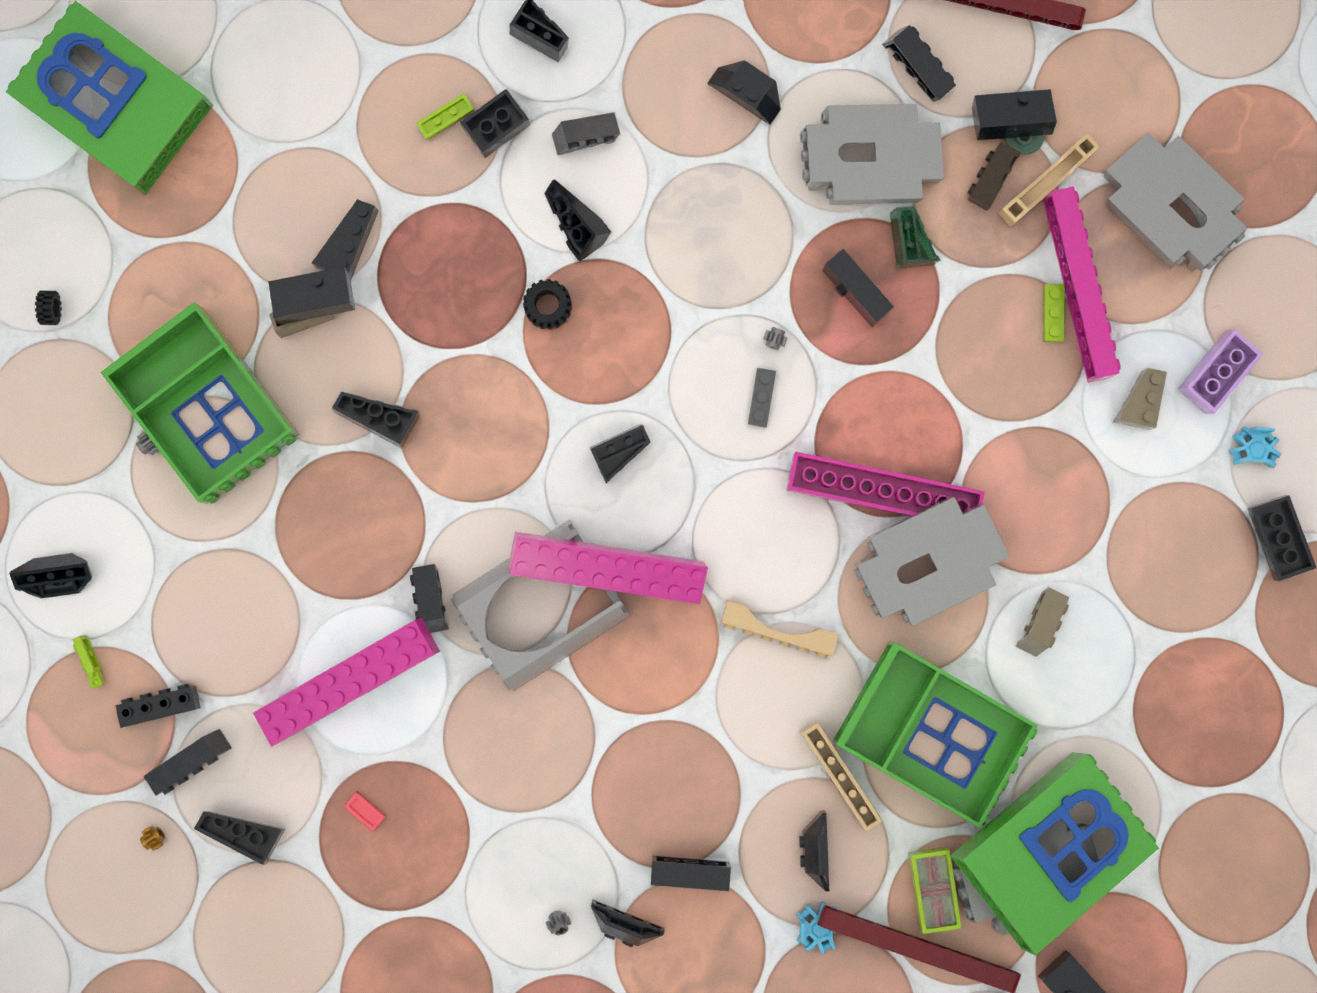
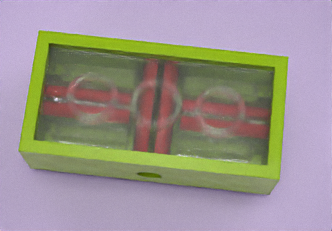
(934, 890)

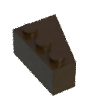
(993, 175)

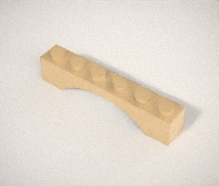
(1049, 180)
(817, 640)

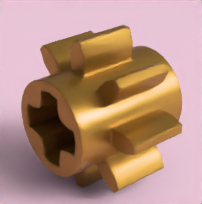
(152, 838)

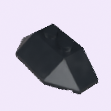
(748, 89)
(52, 576)
(816, 850)
(624, 925)

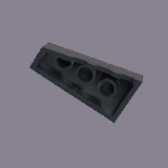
(920, 62)
(348, 239)
(379, 418)
(187, 762)
(244, 836)

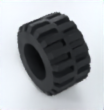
(547, 288)

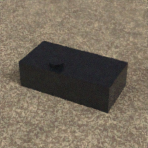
(1014, 114)
(857, 288)
(311, 295)
(1281, 538)
(690, 873)
(1068, 976)

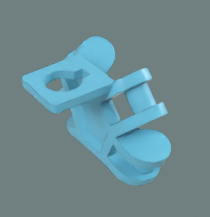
(1257, 448)
(815, 931)

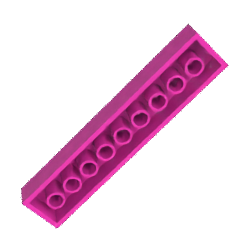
(1081, 284)
(873, 486)
(607, 568)
(346, 681)

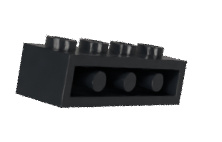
(157, 706)

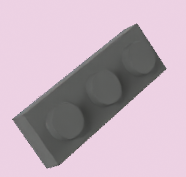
(761, 397)

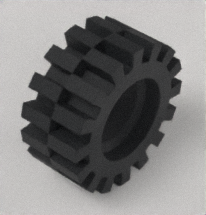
(48, 307)

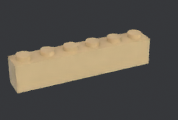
(841, 776)

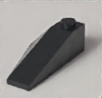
(580, 224)

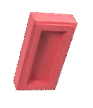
(364, 811)

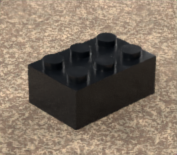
(495, 123)

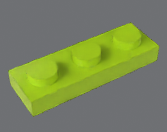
(445, 116)
(1053, 313)

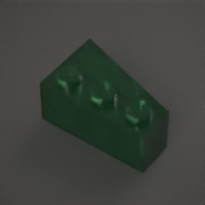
(910, 239)

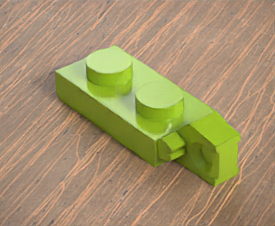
(89, 661)

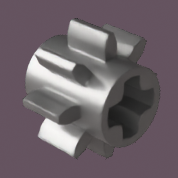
(775, 338)
(145, 444)
(558, 923)

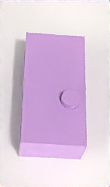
(1220, 371)

